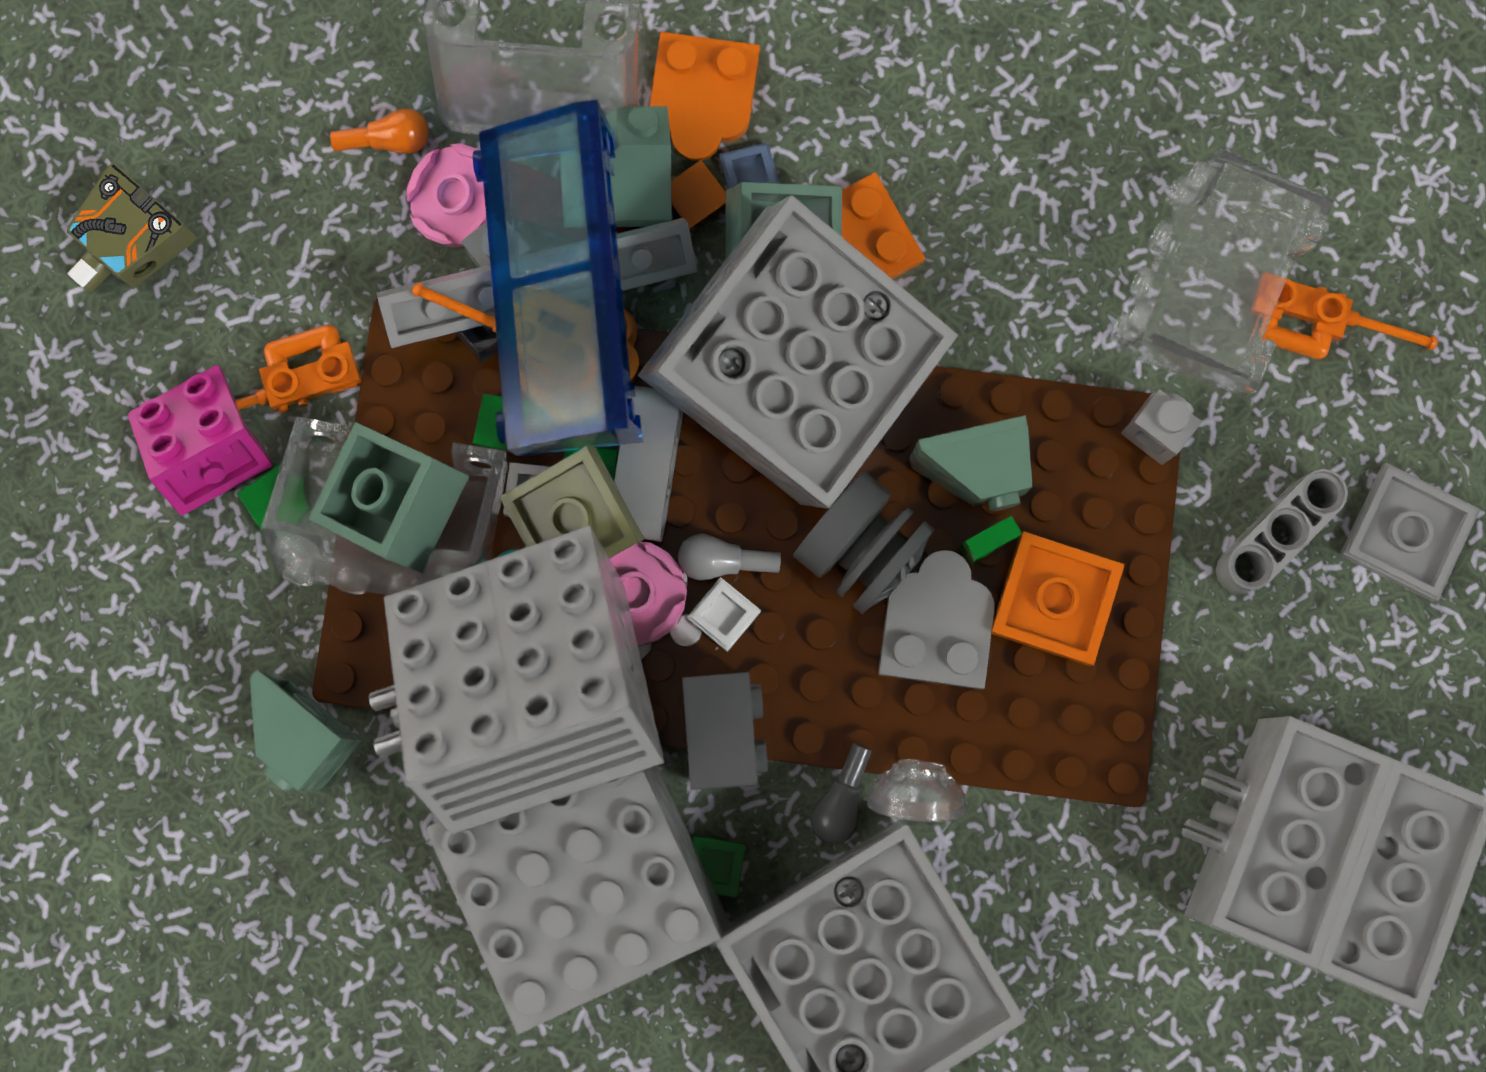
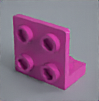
(196, 441)

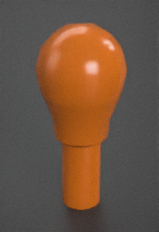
(398, 132)

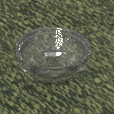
(917, 793)

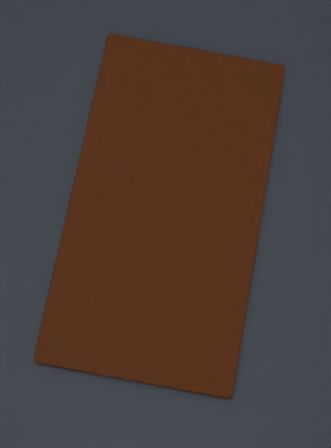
(1039, 720)

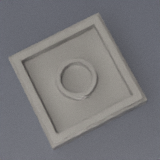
(1410, 532)

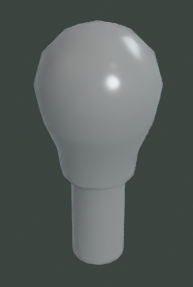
(709, 557)

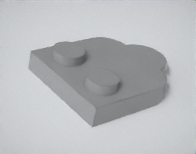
(938, 625)

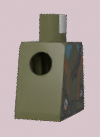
(124, 233)

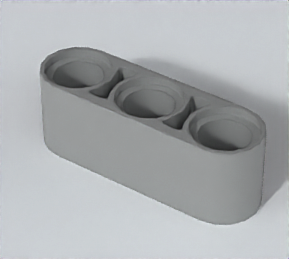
(647, 468)
(1300, 518)

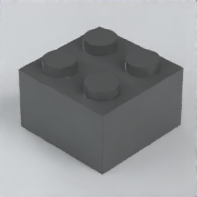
(722, 731)

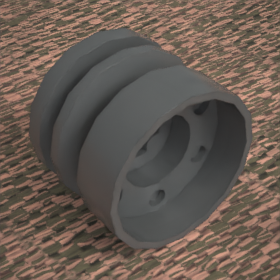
(863, 543)

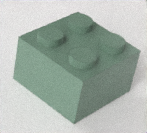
(388, 498)

